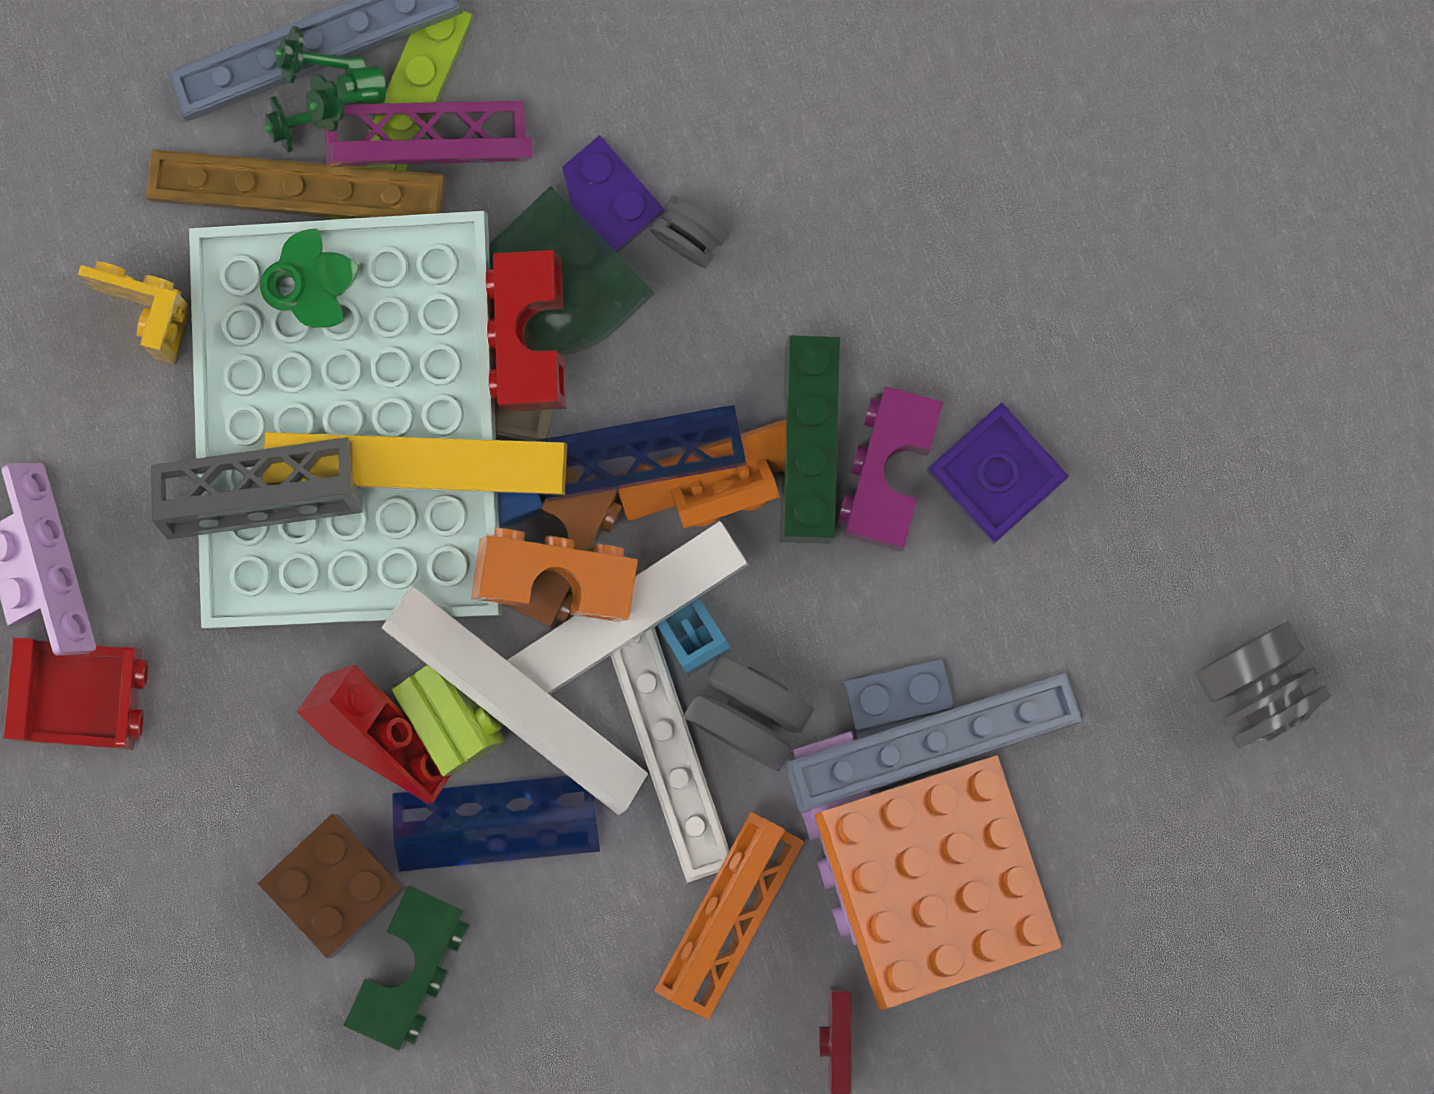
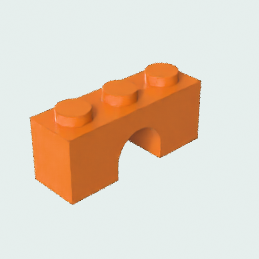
(598, 579)

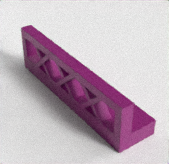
(434, 149)

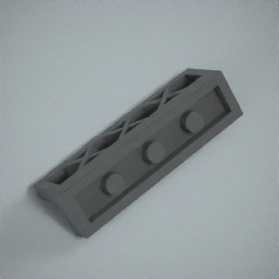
(257, 506)

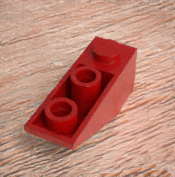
(371, 730)

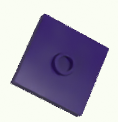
(997, 473)

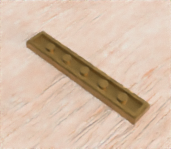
(291, 186)

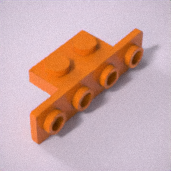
(711, 495)

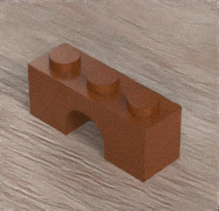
(584, 520)

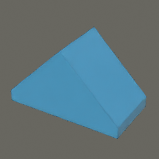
(693, 637)

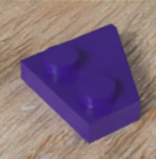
(609, 195)

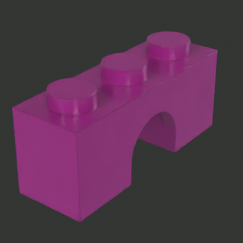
(899, 425)

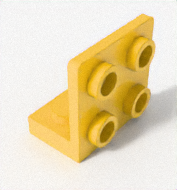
(159, 326)

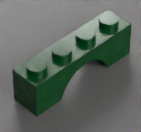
(810, 439)

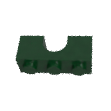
(393, 1012)

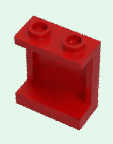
(75, 696)

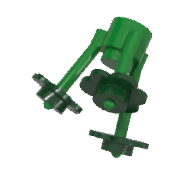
(326, 98)

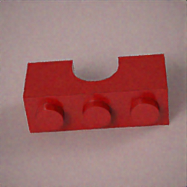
(520, 289)

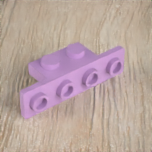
(37, 565)

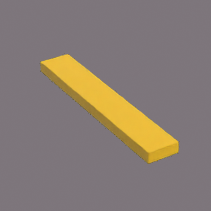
(436, 463)

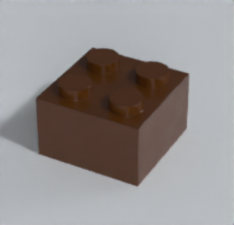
(332, 885)

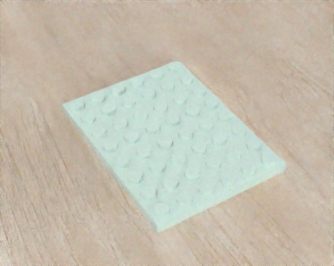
(397, 366)

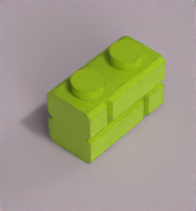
(448, 721)

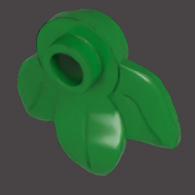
(317, 280)

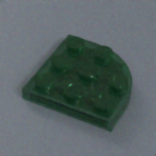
(596, 281)

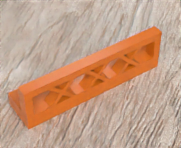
(723, 910)

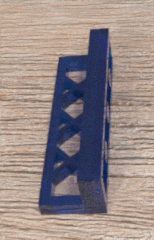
(649, 436)
(495, 830)

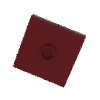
(836, 1042)

